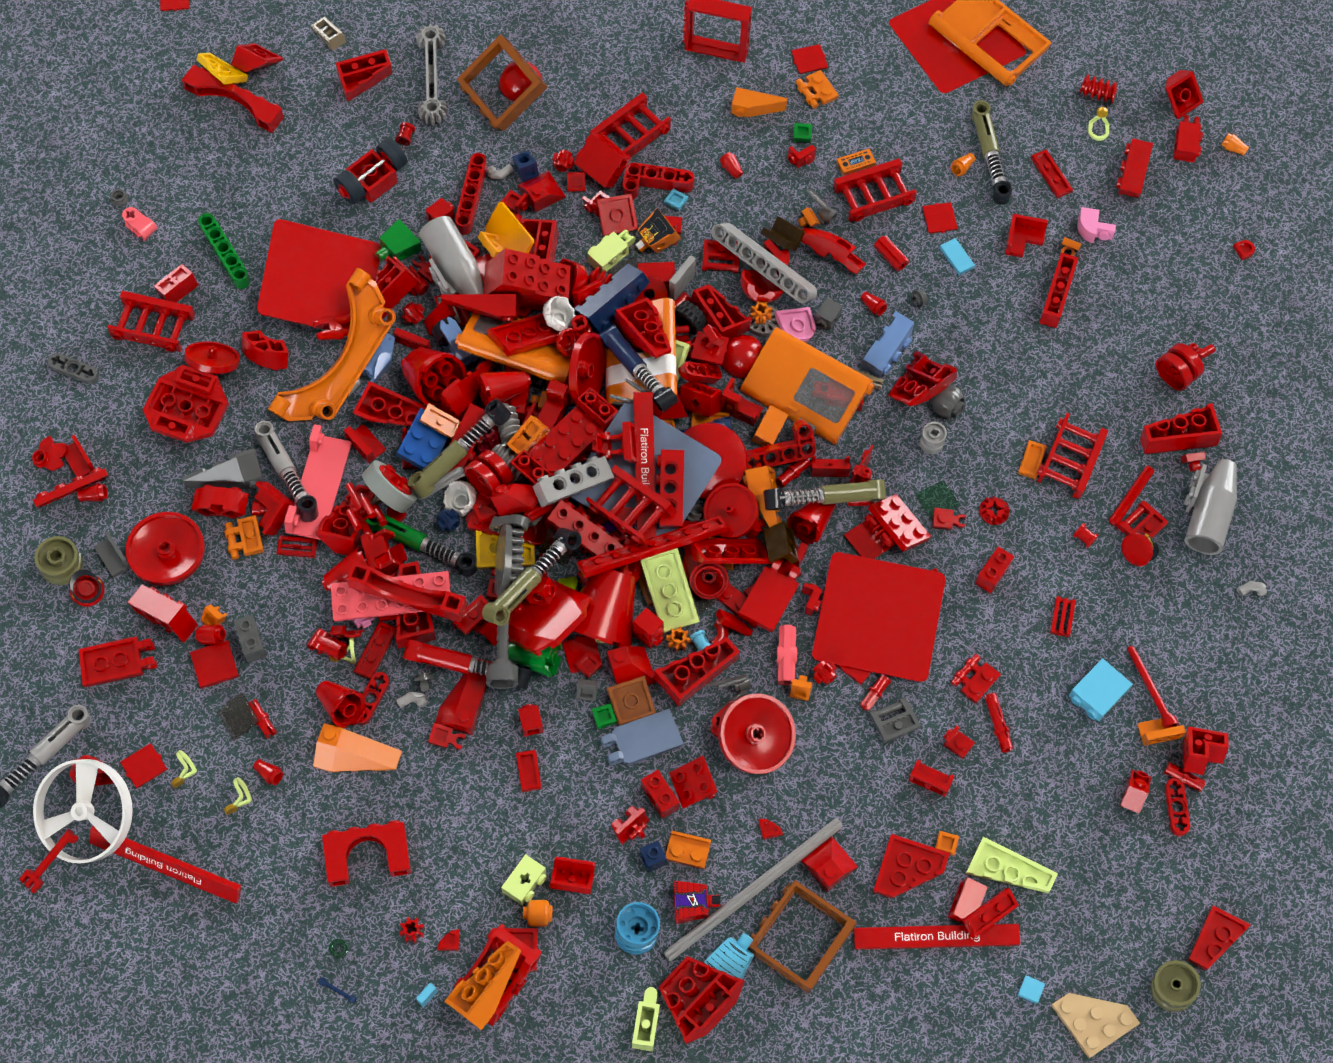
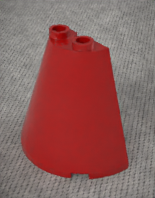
(612, 608)

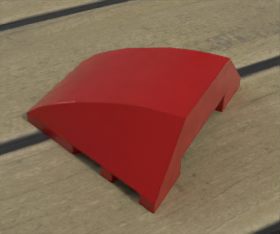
(922, 380)
(699, 997)

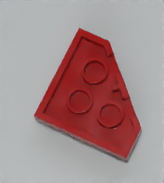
(908, 866)

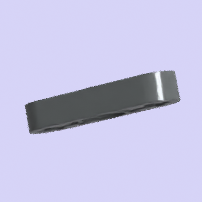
(68, 362)
(516, 522)

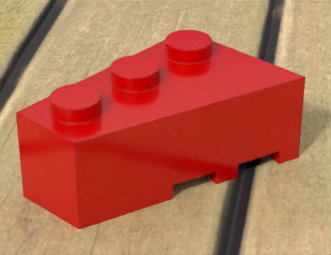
(363, 72)
(545, 237)
(393, 283)
(720, 313)

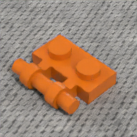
(820, 85)
(250, 537)

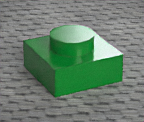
(802, 132)
(604, 716)

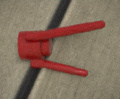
(421, 286)

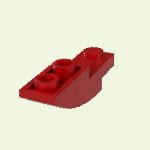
(828, 243)

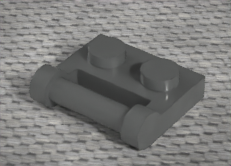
(897, 725)

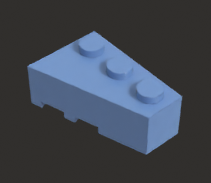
(889, 346)

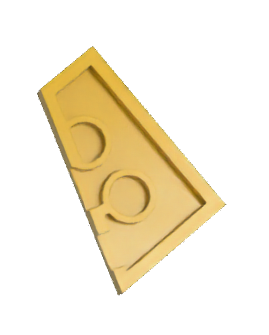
(221, 70)
(486, 551)

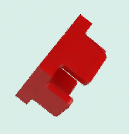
(379, 553)

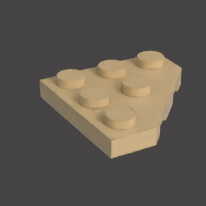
(1094, 1021)

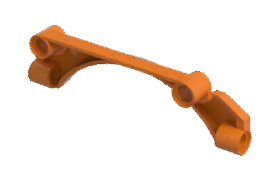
(363, 339)

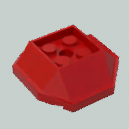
(185, 389)

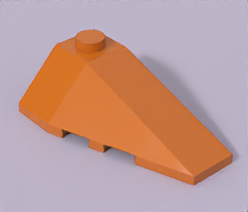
(757, 481)
(347, 751)
(482, 991)

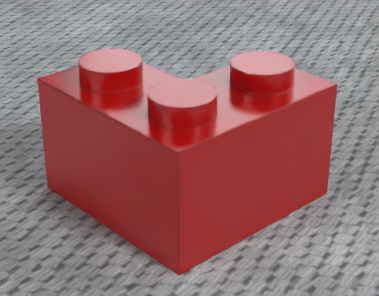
(1203, 747)

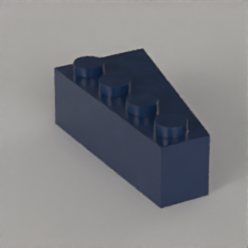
(619, 292)

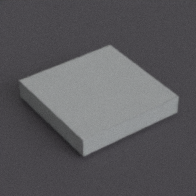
(682, 277)

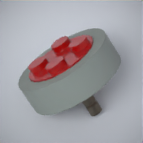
(388, 486)

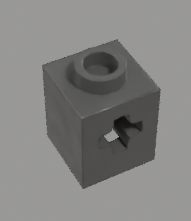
(828, 314)

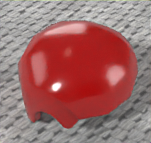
(566, 341)
(537, 531)

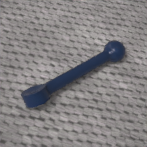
(351, 998)

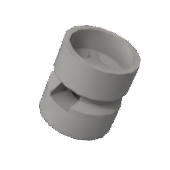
(933, 437)

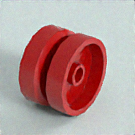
(1179, 366)
(488, 473)

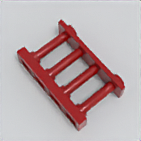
(626, 114)
(874, 174)
(149, 305)
(1084, 470)
(634, 487)

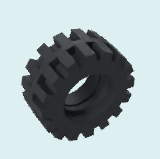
(690, 315)

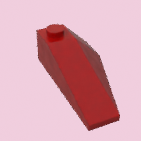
(495, 306)
(461, 393)
(386, 406)
(464, 703)

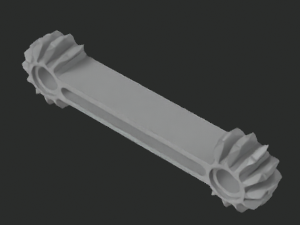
(430, 39)

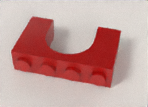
(339, 845)

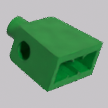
(398, 242)

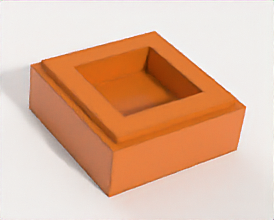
(947, 842)

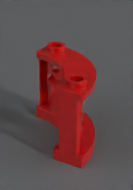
(526, 963)

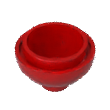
(712, 587)

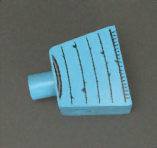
(732, 956)

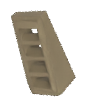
(335, 40)

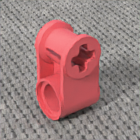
(138, 223)

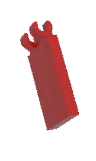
(770, 596)
(115, 661)

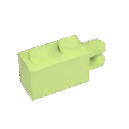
(610, 250)
(646, 1021)

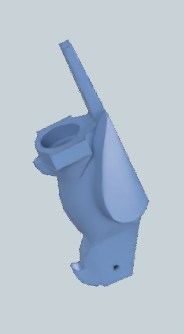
(380, 360)

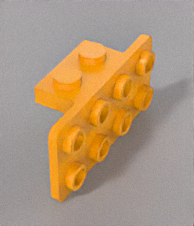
(505, 232)

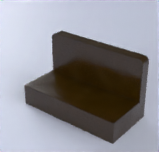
(784, 234)
(781, 543)

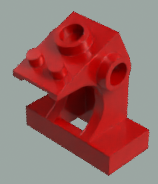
(603, 443)

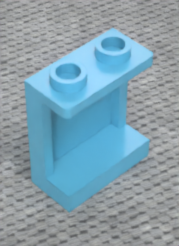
(1100, 690)

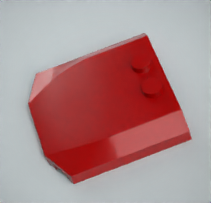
(547, 625)

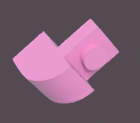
(1090, 227)

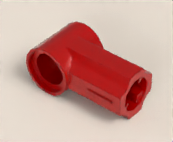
(326, 644)

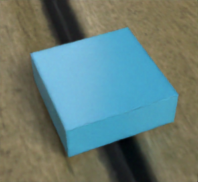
(675, 200)
(1031, 989)
(426, 995)

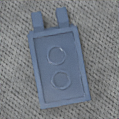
(643, 738)

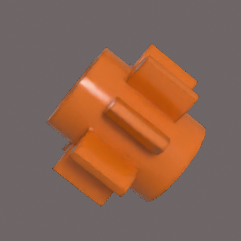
(761, 313)
(677, 644)

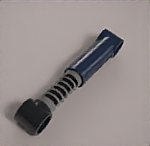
(613, 340)

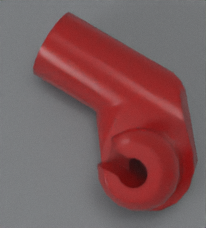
(1202, 353)
(722, 632)

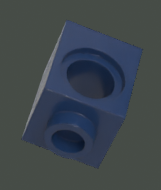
(525, 166)
(653, 856)

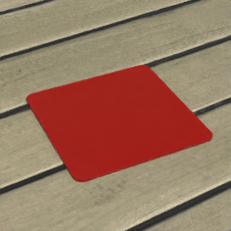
(940, 58)
(310, 272)
(879, 617)

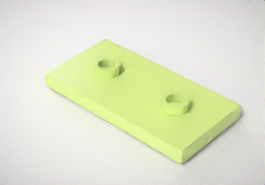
(670, 590)

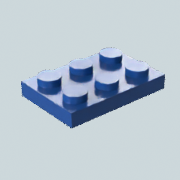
(421, 444)

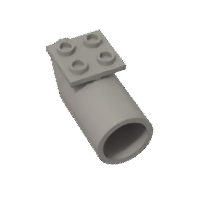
(454, 264)
(1214, 504)

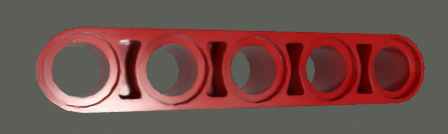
(471, 186)

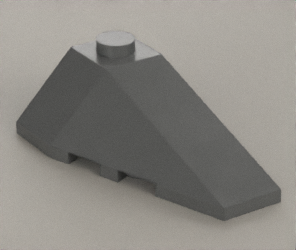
(240, 471)

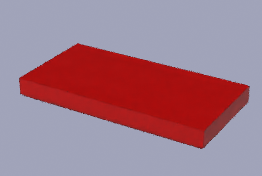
(523, 335)

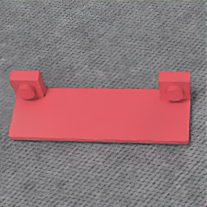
(320, 479)
(354, 604)

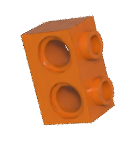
(528, 435)

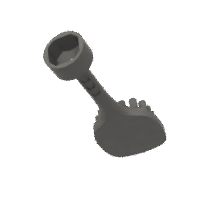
(508, 566)

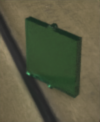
(937, 497)

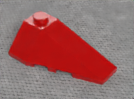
(642, 327)
(337, 529)

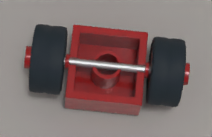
(371, 173)

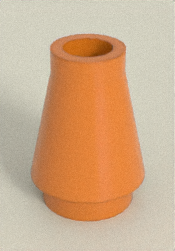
(1234, 144)
(962, 164)

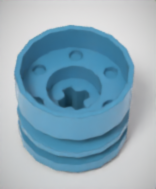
(637, 916)

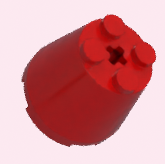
(431, 373)

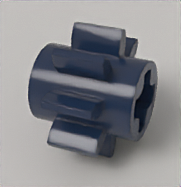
(448, 520)

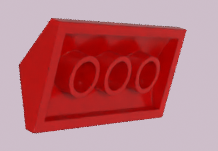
(730, 551)

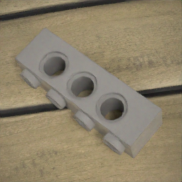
(548, 494)

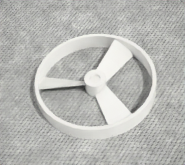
(83, 809)

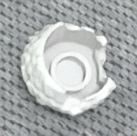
(558, 313)
(460, 497)

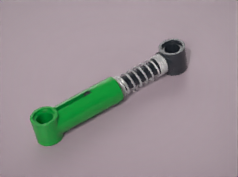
(420, 542)

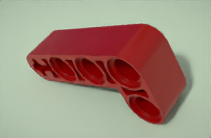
(680, 180)
(556, 404)
(778, 449)

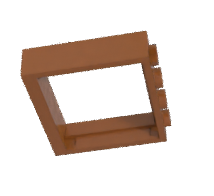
(521, 103)
(777, 908)

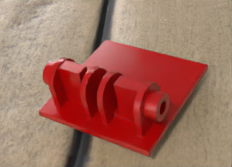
(861, 472)
(870, 538)
(693, 782)

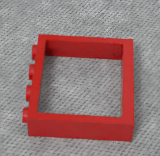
(715, 47)

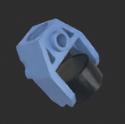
(446, 333)

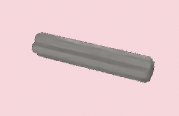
(452, 476)

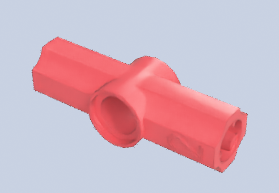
(786, 654)

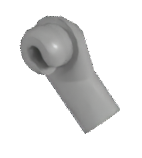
(499, 174)
(415, 697)

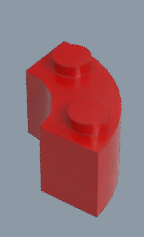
(264, 350)
(220, 501)

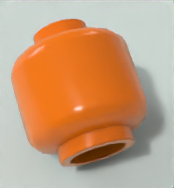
(538, 913)

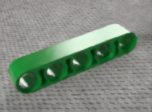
(221, 244)

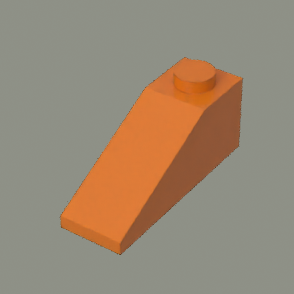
(753, 103)

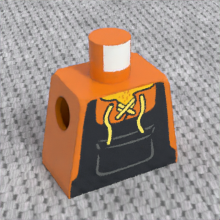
(657, 233)

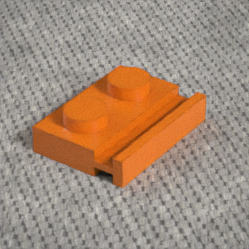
(688, 849)

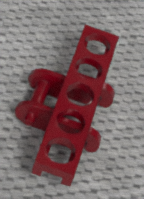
(488, 441)

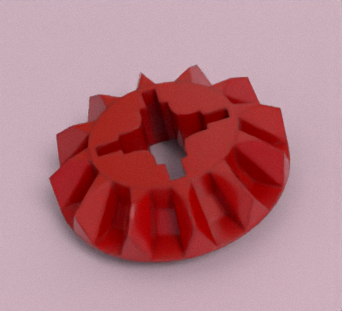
(989, 515)

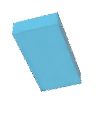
(957, 256)

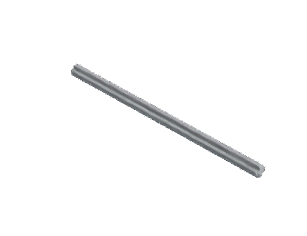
(752, 890)

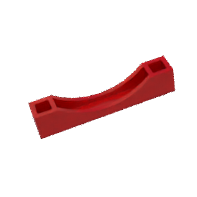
(203, 83)
(432, 601)

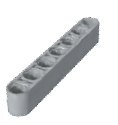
(772, 263)

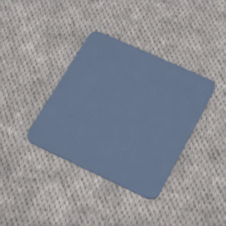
(699, 465)

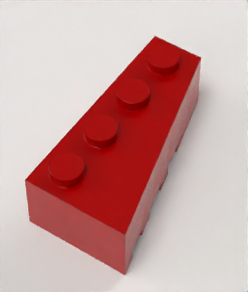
(413, 625)
(690, 674)

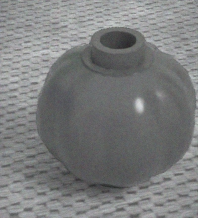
(949, 401)

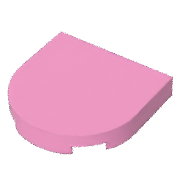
(797, 322)

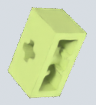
(525, 869)

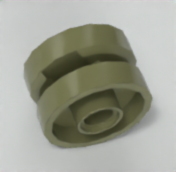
(58, 559)
(1166, 994)

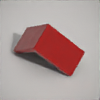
(1024, 230)
(738, 406)
(277, 507)

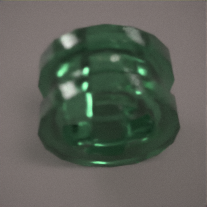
(337, 942)

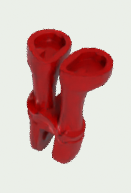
(335, 329)

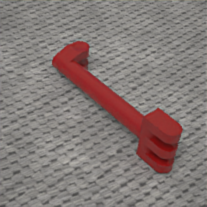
(34, 877)

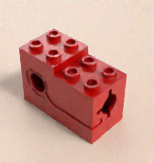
(527, 277)

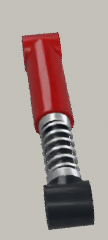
(454, 660)

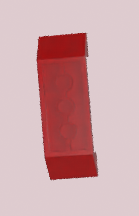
(568, 438)

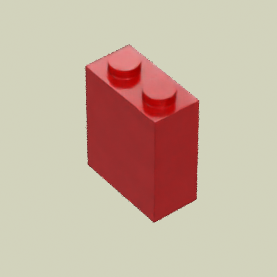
(602, 160)

